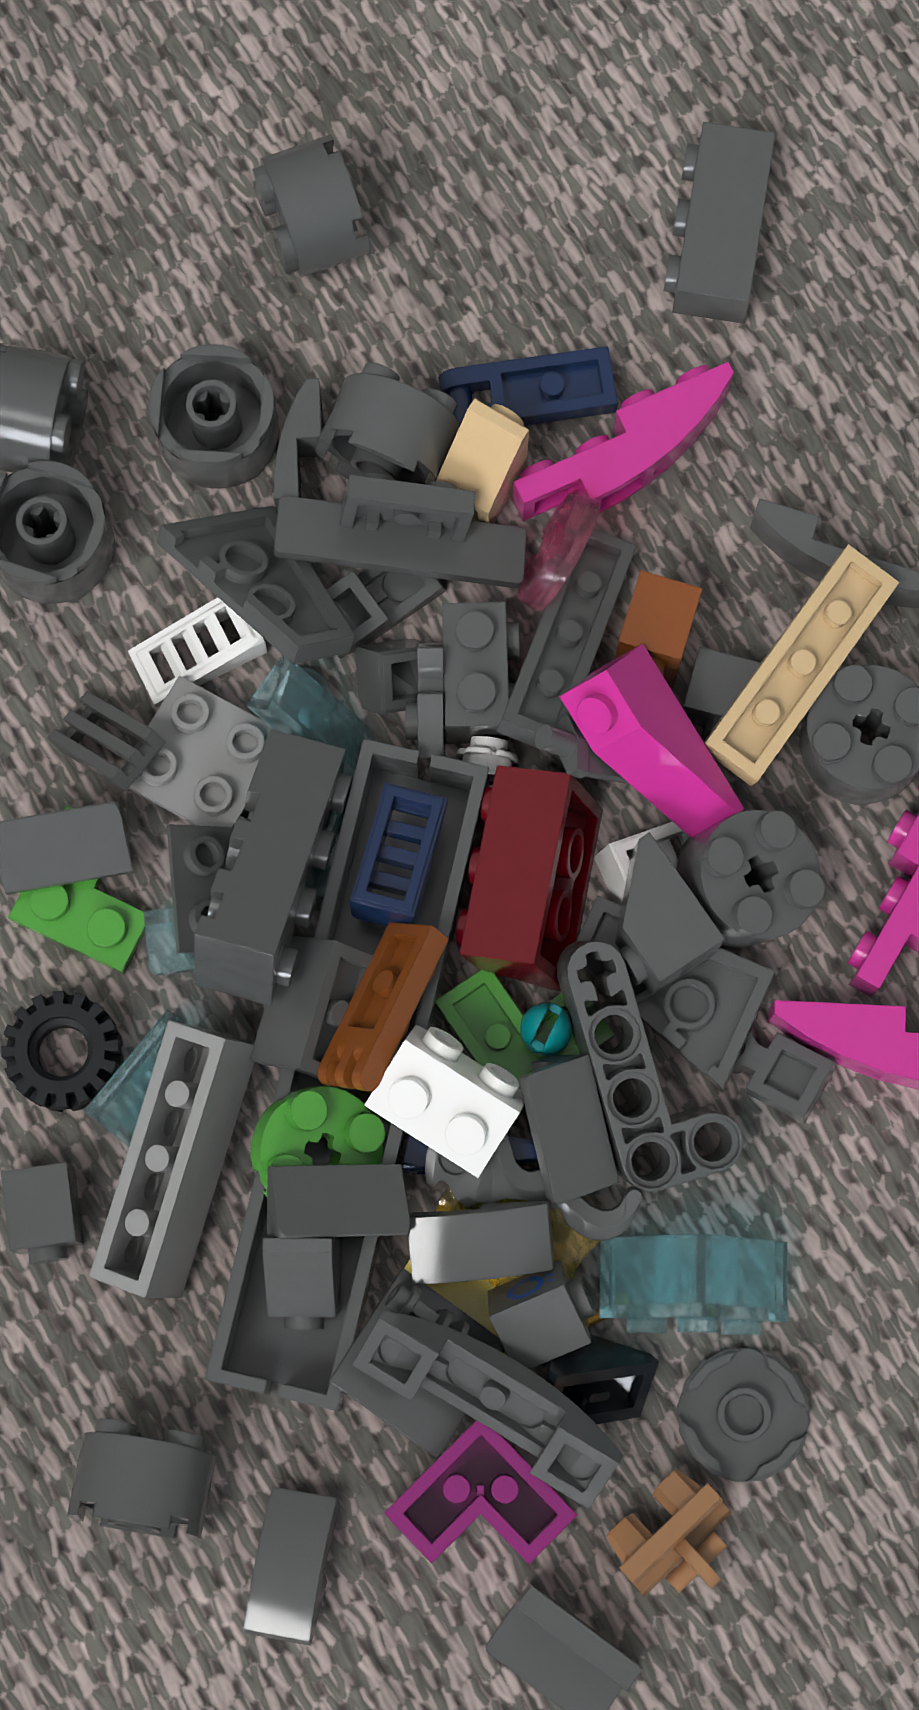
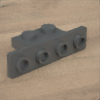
(402, 531)

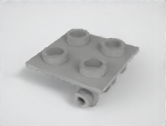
(205, 758)

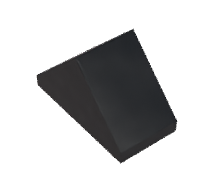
(604, 1379)

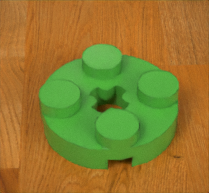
(305, 1117)

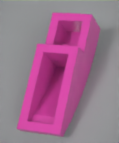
(854, 1036)

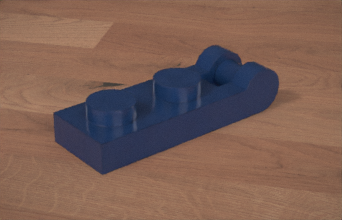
(539, 386)

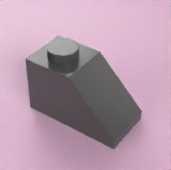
(661, 921)
(302, 1279)

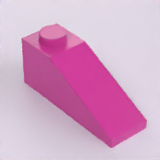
(650, 741)

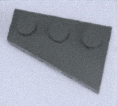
(270, 593)

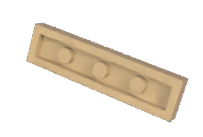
(799, 665)

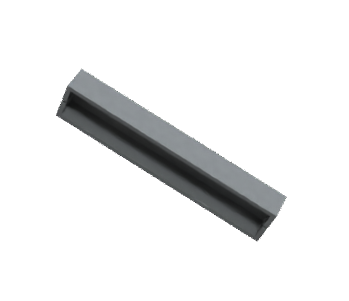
(248, 1344)

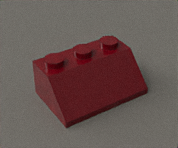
(529, 874)

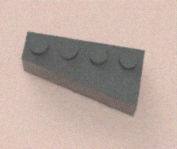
(271, 857)

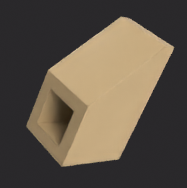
(487, 457)

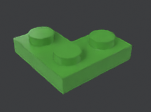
(83, 921)
(490, 1024)

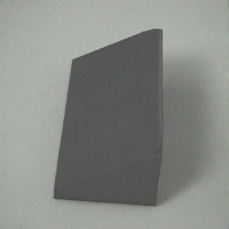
(64, 847)
(336, 1201)

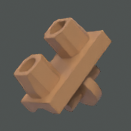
(652, 1557)

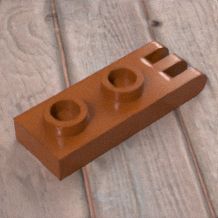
(382, 1006)

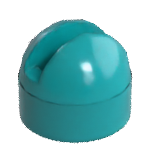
(559, 1034)

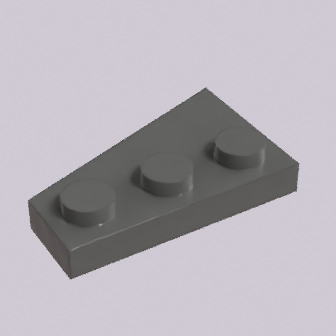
(702, 1012)

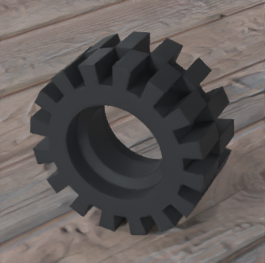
(35, 1024)

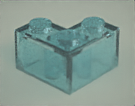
(694, 1283)

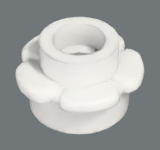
(488, 752)

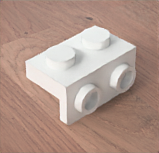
(448, 1098)

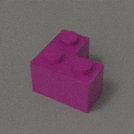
(477, 1478)

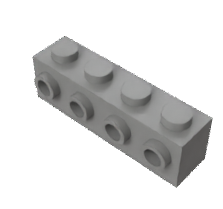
(173, 1162)

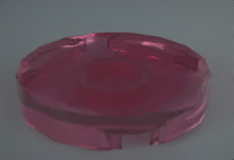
(559, 552)

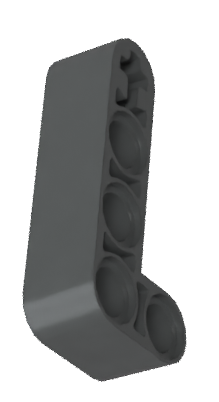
(633, 1059)

